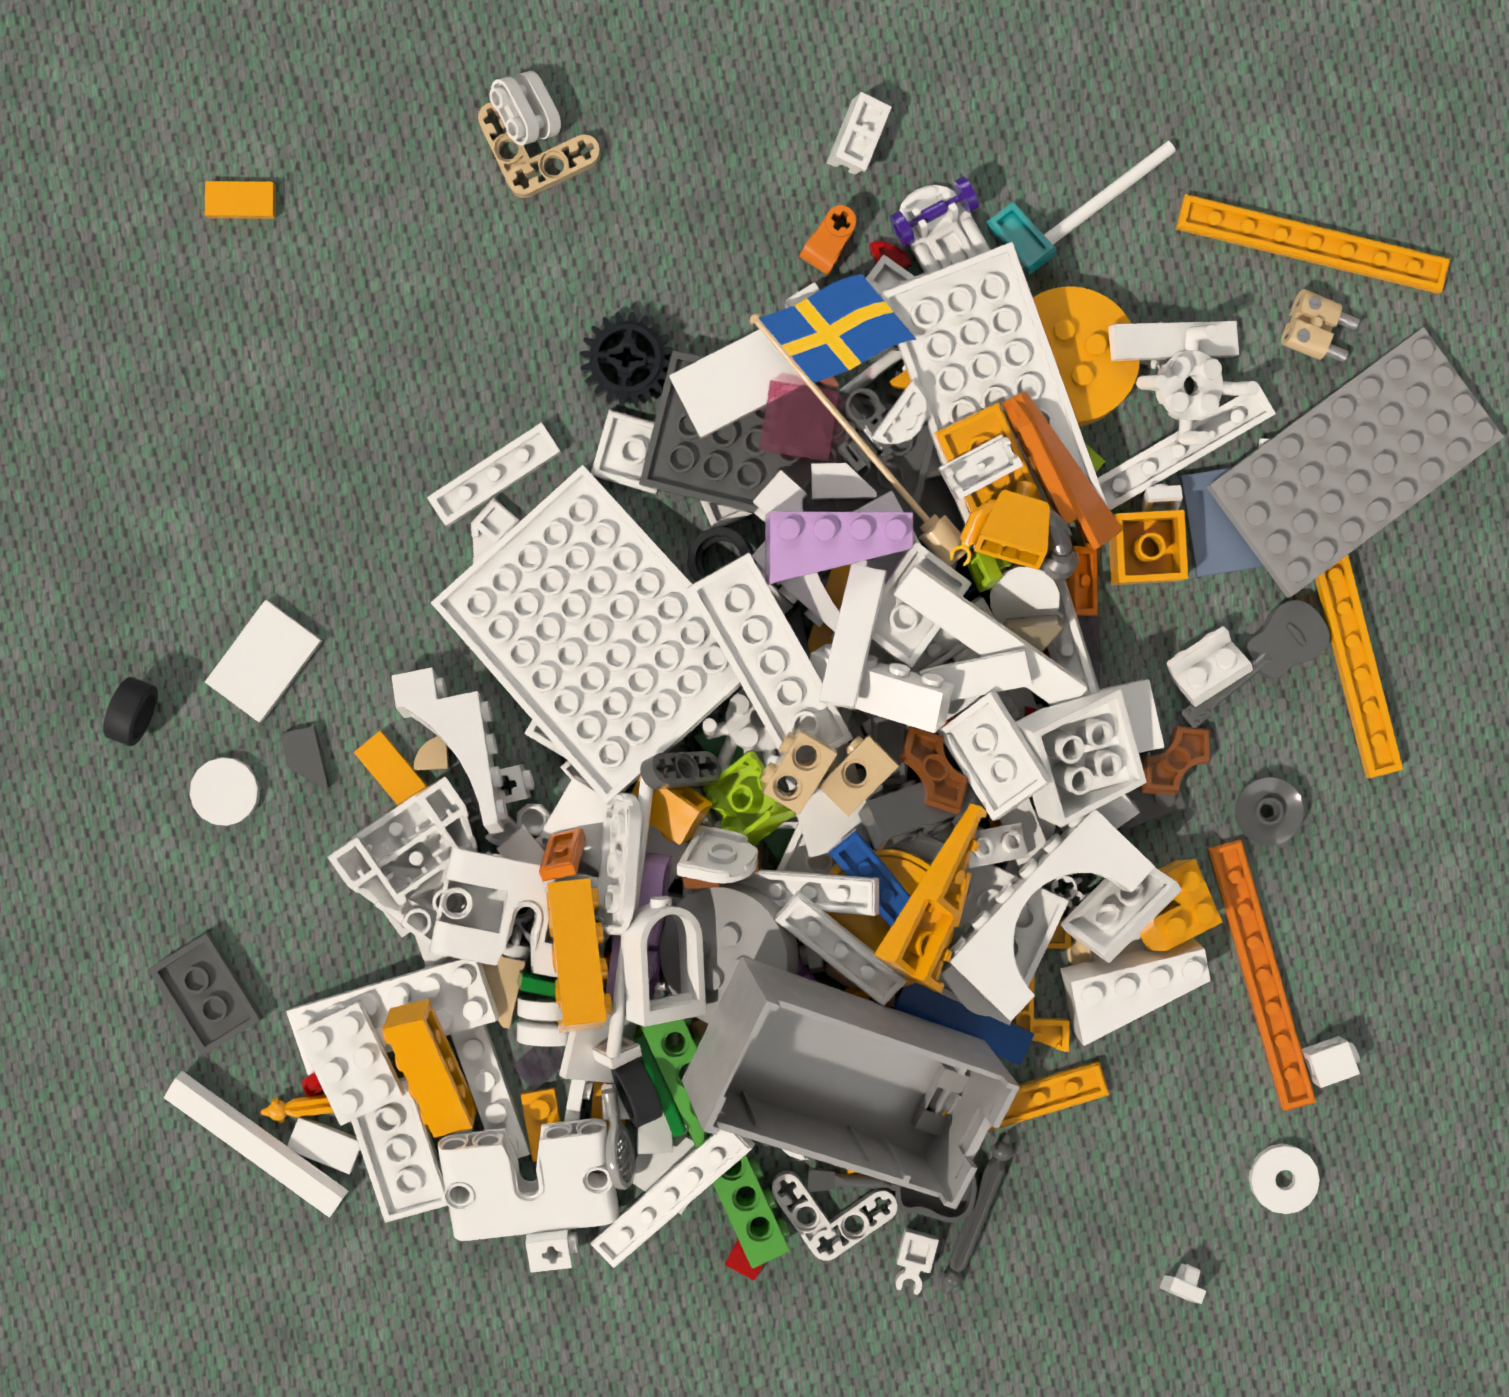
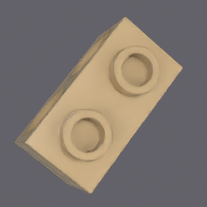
(806, 773)

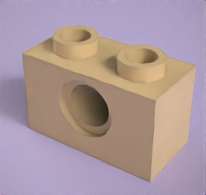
(850, 794)

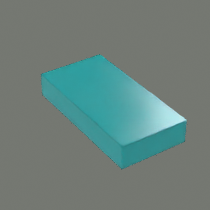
(1029, 242)

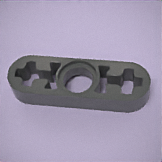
(673, 777)

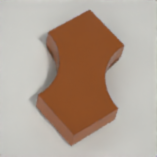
(1187, 749)
(941, 782)

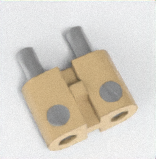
(1312, 326)

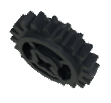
(598, 356)

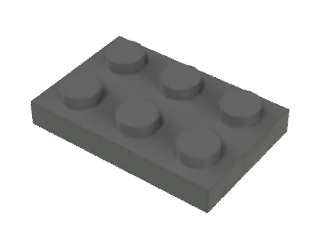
(205, 993)

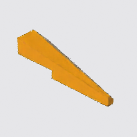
(922, 930)

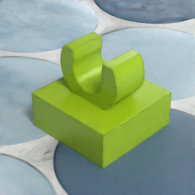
(986, 570)

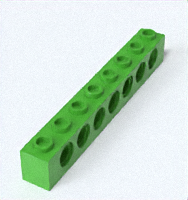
(758, 1243)

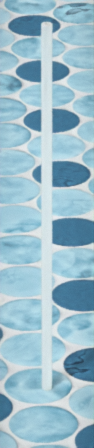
(1052, 235)

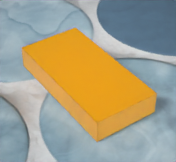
(240, 199)

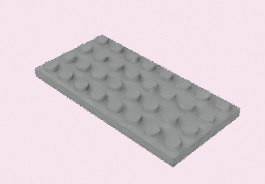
(1355, 462)

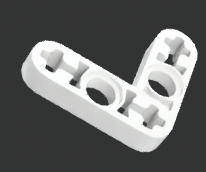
(822, 1225)

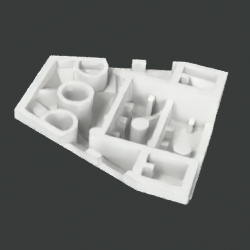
(406, 856)

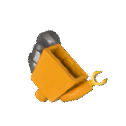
(1019, 532)

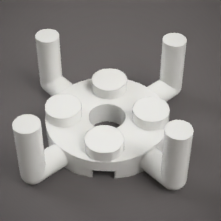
(1207, 381)
(741, 729)

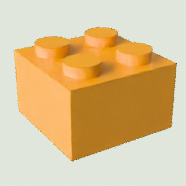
(1149, 548)

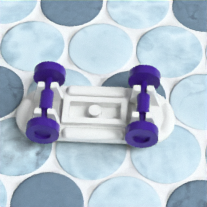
(940, 225)

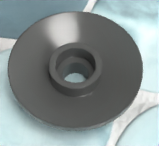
(1285, 816)

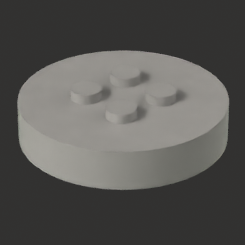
(733, 924)

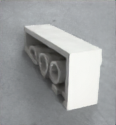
(1134, 983)

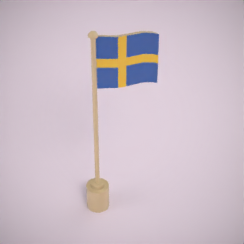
(833, 335)

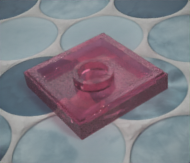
(797, 421)

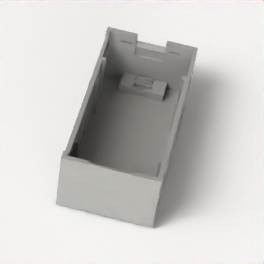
(846, 1081)

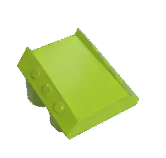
(742, 802)

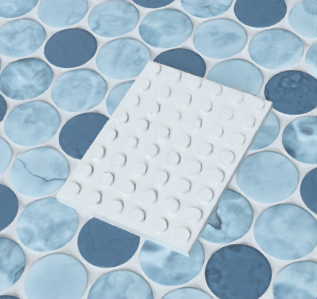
(591, 634)

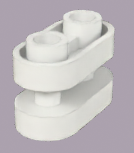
(525, 108)

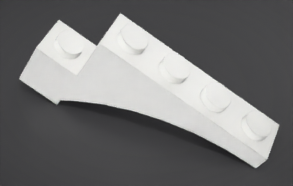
(786, 496)
(463, 727)

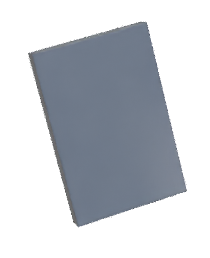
(1212, 536)

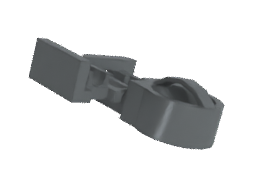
(870, 424)

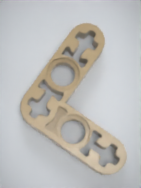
(523, 164)

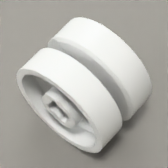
(540, 1021)

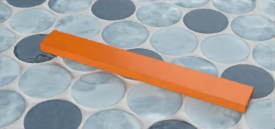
(1261, 975)

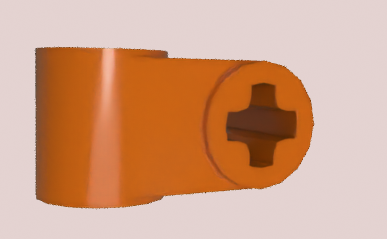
(826, 243)

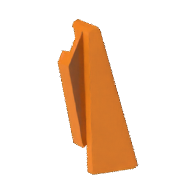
(1059, 474)

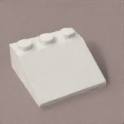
(1086, 752)

